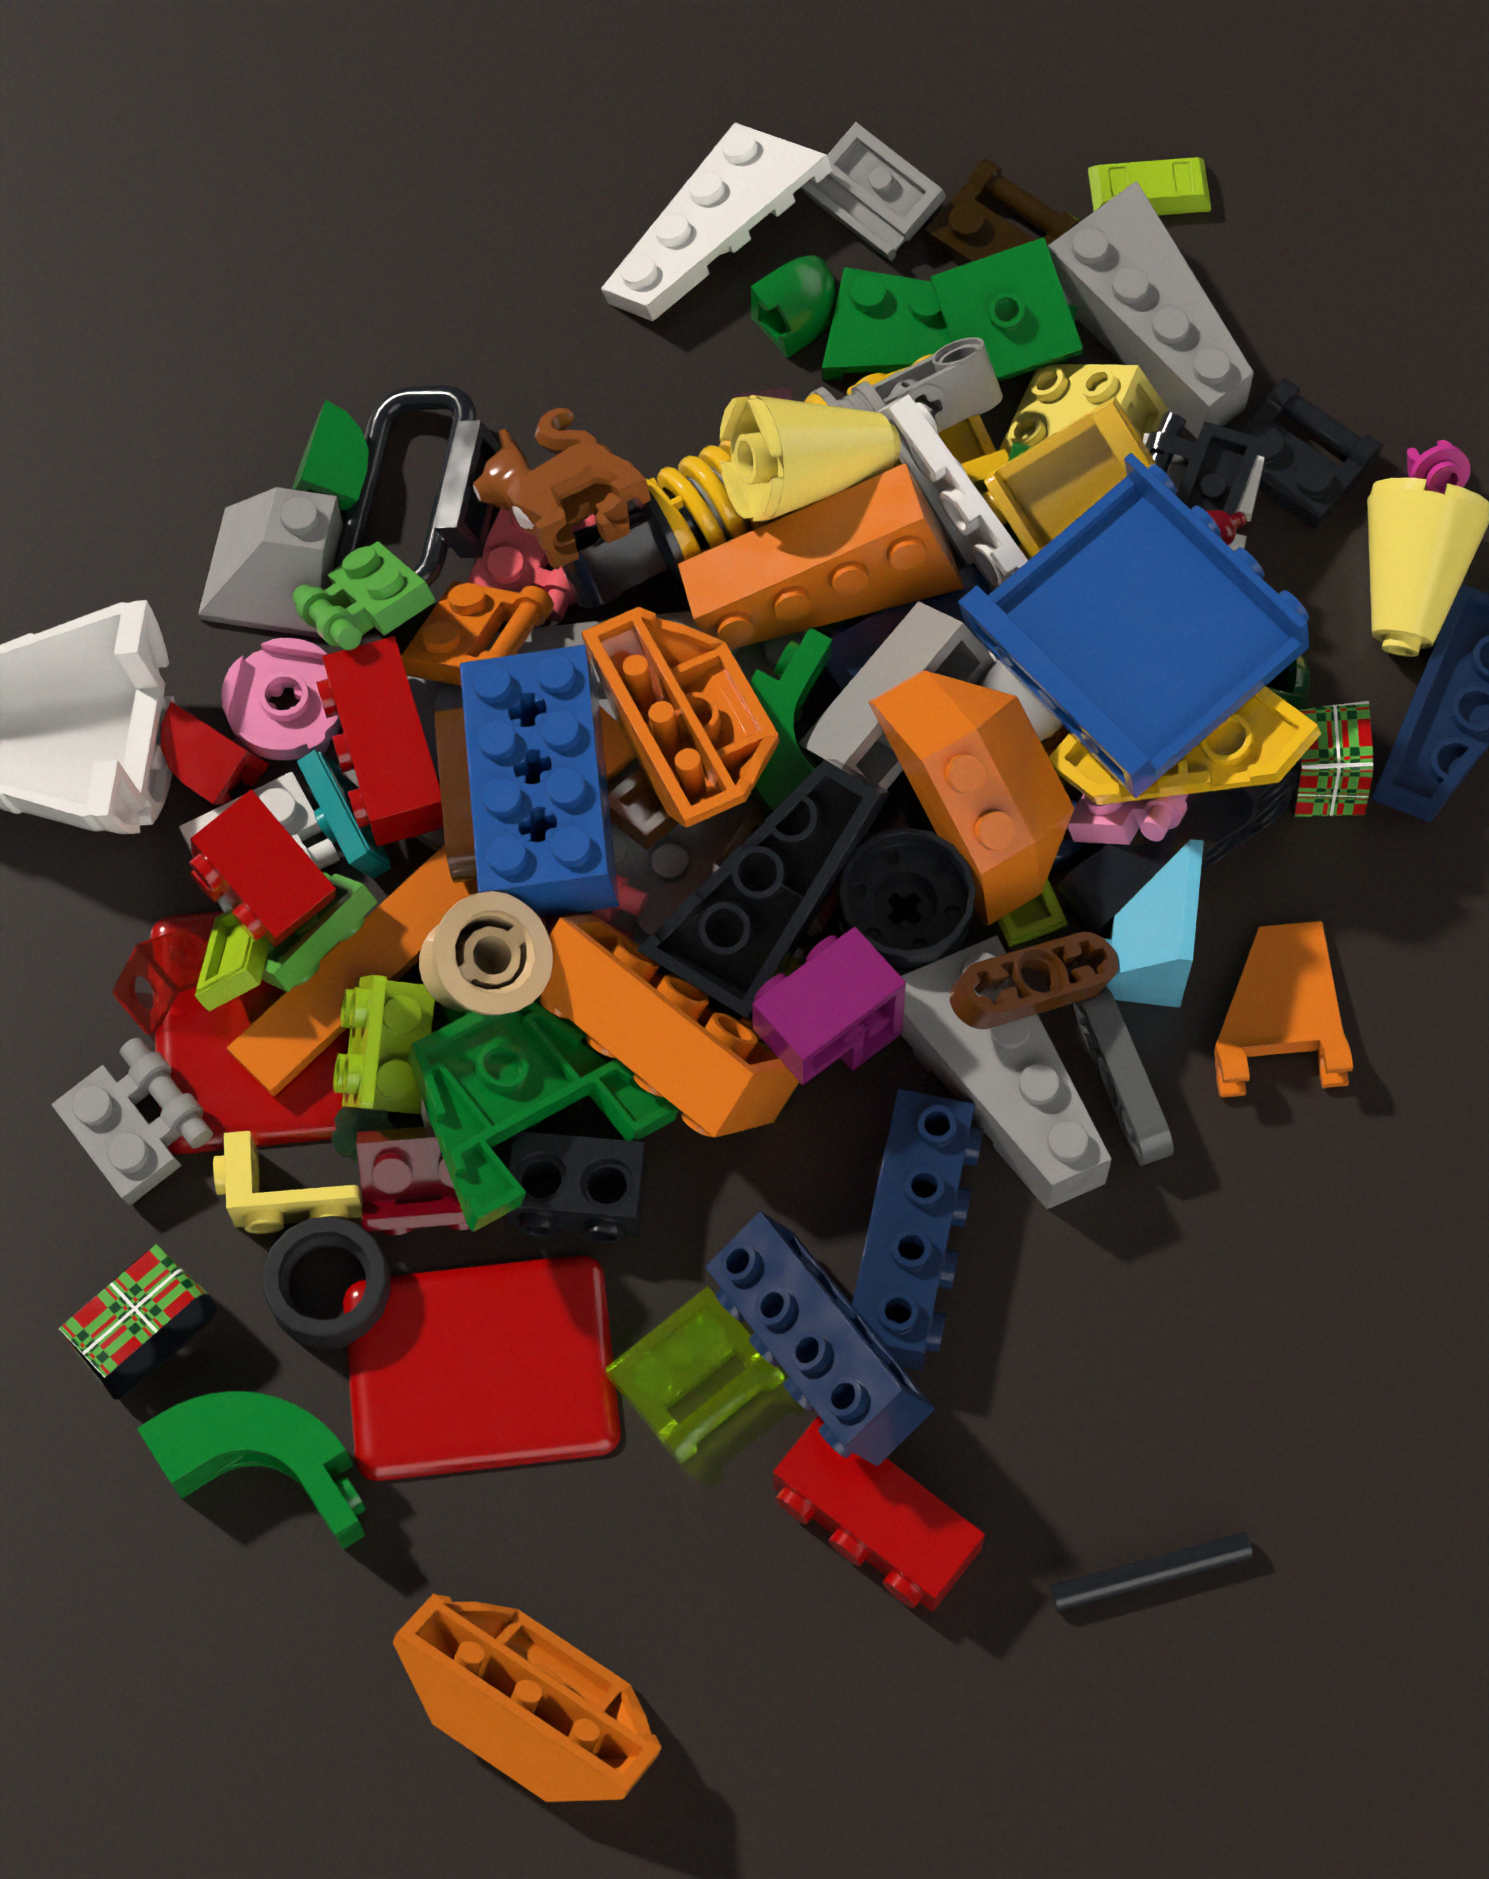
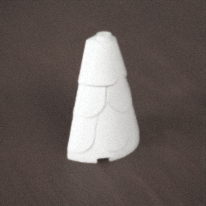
(86, 721)

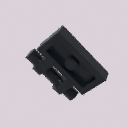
(1216, 464)

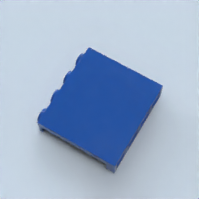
(1140, 627)

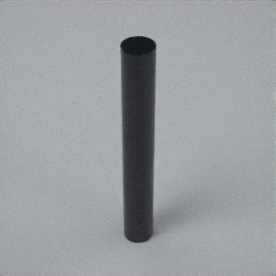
(1150, 1571)

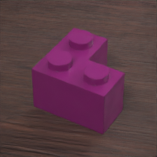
(831, 1007)

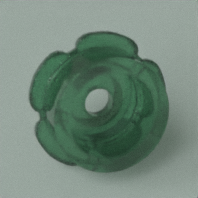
(349, 1121)

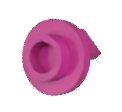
(1439, 466)

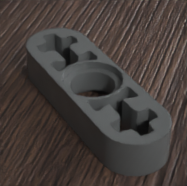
(1124, 1078)

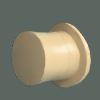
(487, 955)

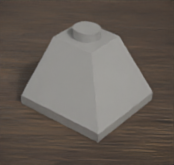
(266, 553)

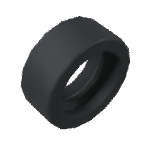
(304, 1239)

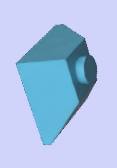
(1157, 933)

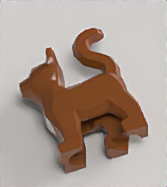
(564, 490)

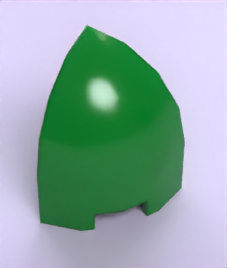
(795, 303)
(334, 457)

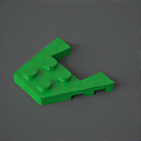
(505, 1073)

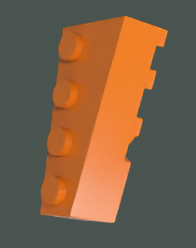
(824, 564)
(663, 1030)

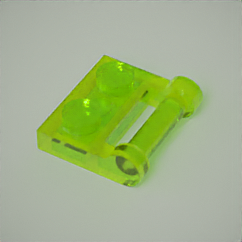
(678, 1359)

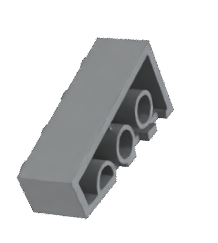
(1011, 1078)

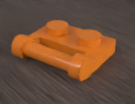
(466, 624)

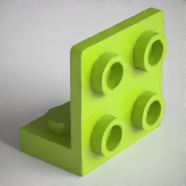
(382, 1025)

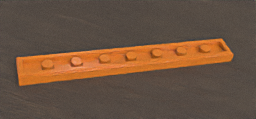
(386, 945)

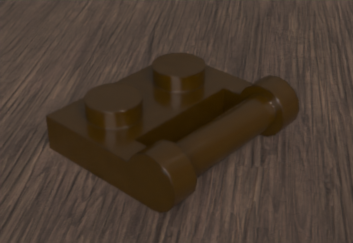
(971, 231)

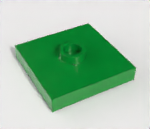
(1012, 306)

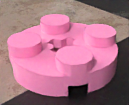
(265, 674)

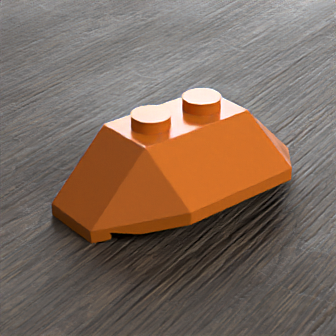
(683, 712)
(980, 782)
(526, 1700)

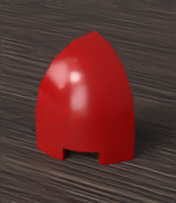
(206, 757)

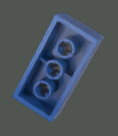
(539, 780)

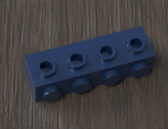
(912, 1223)
(818, 1341)

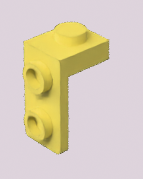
(267, 1212)

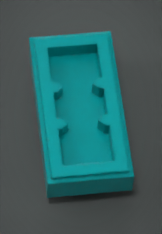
(337, 816)

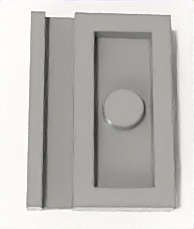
(875, 192)

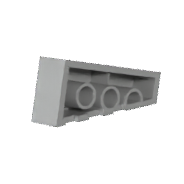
(1151, 309)

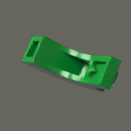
(782, 701)
(255, 1429)

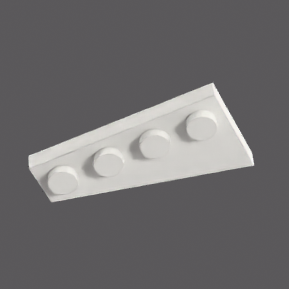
(710, 216)
(952, 496)

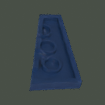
(1447, 716)

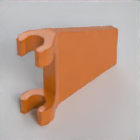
(1283, 1007)

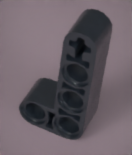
(1219, 818)

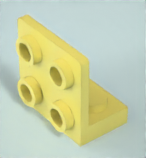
(1068, 391)

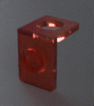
(169, 965)

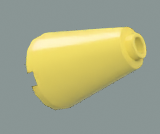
(799, 452)
(1418, 558)

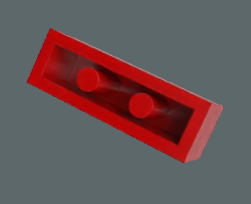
(381, 741)
(878, 1518)

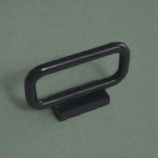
(456, 514)

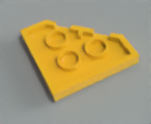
(1246, 750)

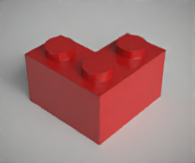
(261, 869)

